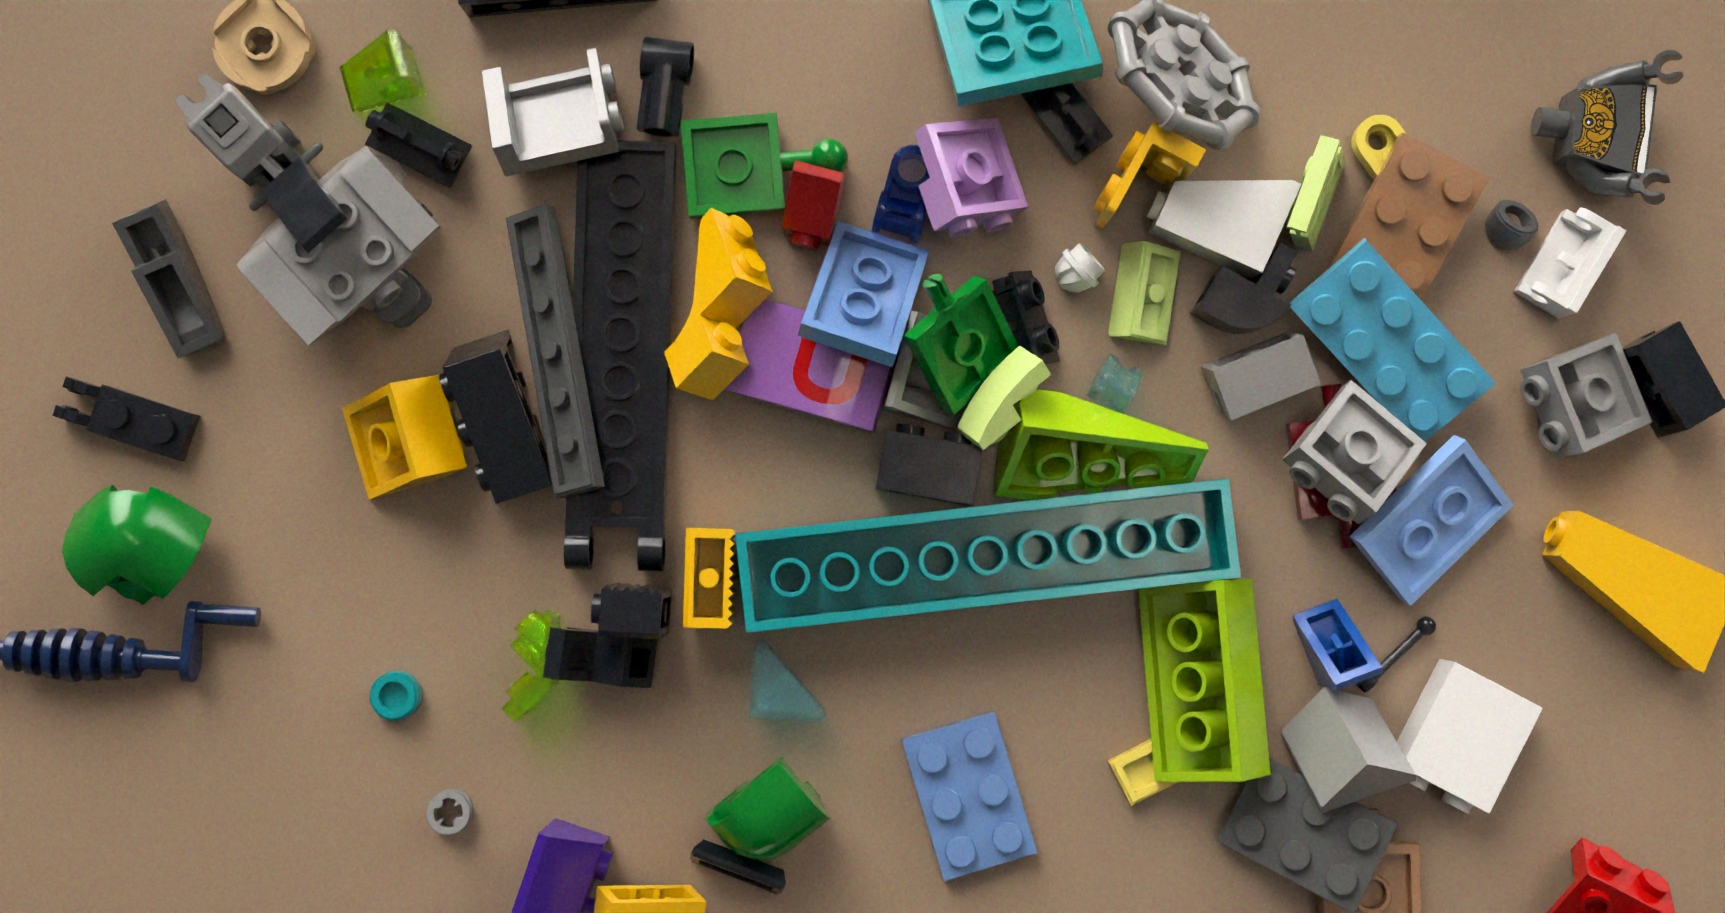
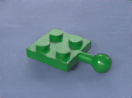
(739, 164)

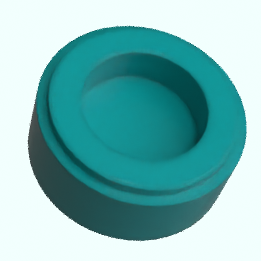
(396, 695)

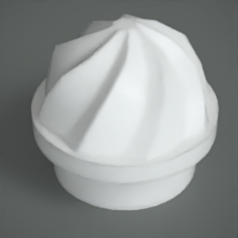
(1078, 269)

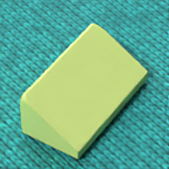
(1144, 292)

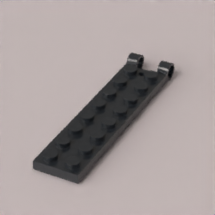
(622, 334)

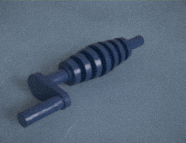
(94, 655)

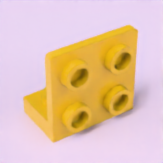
(1162, 153)

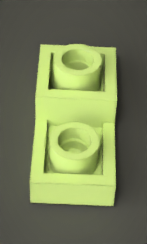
(991, 408)

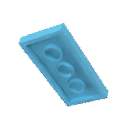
(1391, 341)

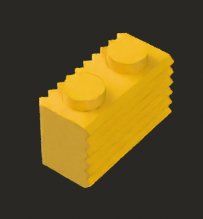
(709, 578)

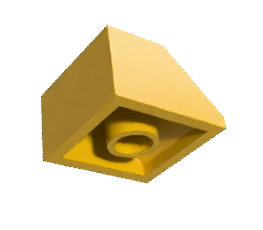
(404, 436)

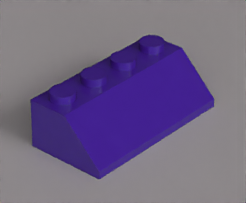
(563, 870)

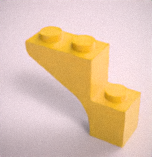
(726, 291)

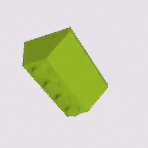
(1204, 682)

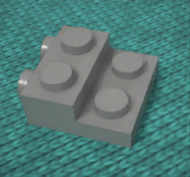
(1584, 397)
(1353, 454)

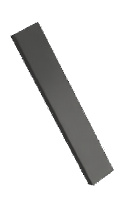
(554, 352)

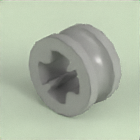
(459, 822)

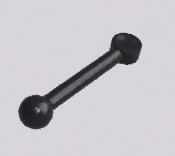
(1425, 626)

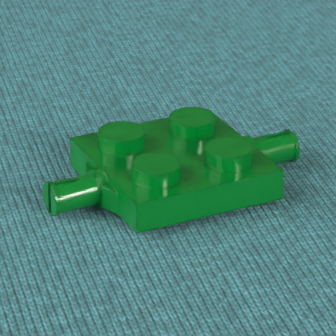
(960, 340)

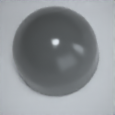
(1504, 232)

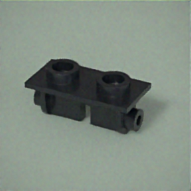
(1069, 120)
(416, 143)
(1021, 299)

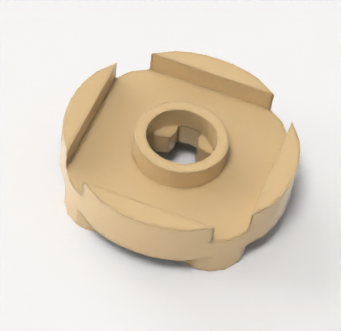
(263, 72)

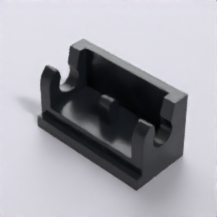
(1673, 380)

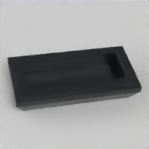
(739, 867)

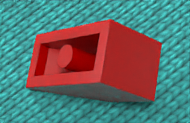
(812, 205)

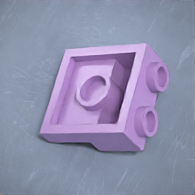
(969, 177)

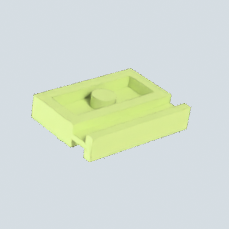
(1316, 193)

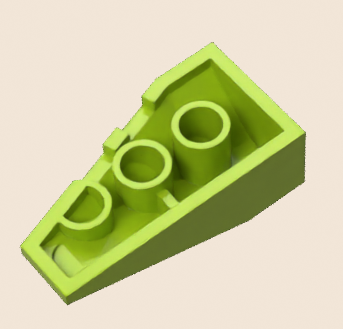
(1086, 447)

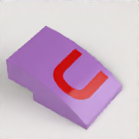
(807, 374)

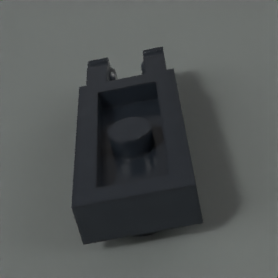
(132, 419)

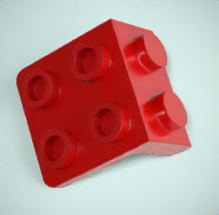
(1611, 884)

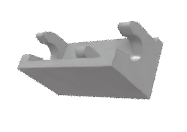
(1261, 375)

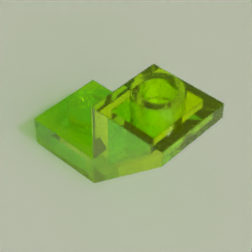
(531, 647)

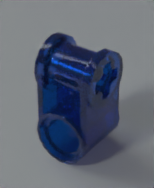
(901, 199)

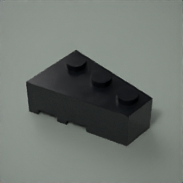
(496, 417)

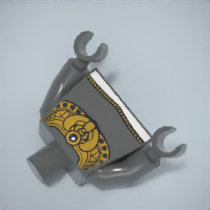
(1607, 129)

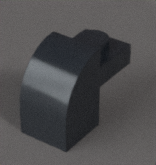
(1246, 306)
(603, 659)

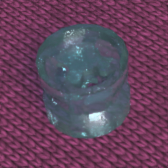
(1115, 383)

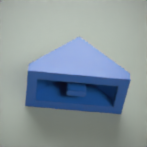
(1335, 646)

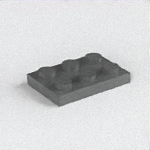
(1323, 852)

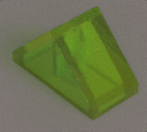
(382, 73)

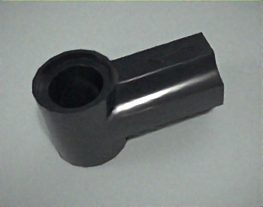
(665, 72)

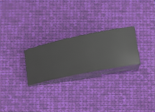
(170, 278)

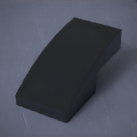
(304, 204)

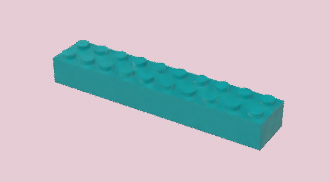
(987, 555)

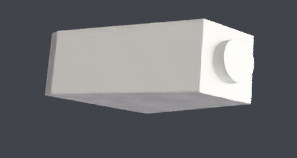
(1224, 219)

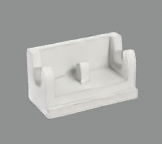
(1569, 262)

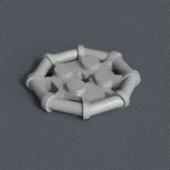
(1183, 72)

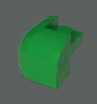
(133, 542)
(768, 814)

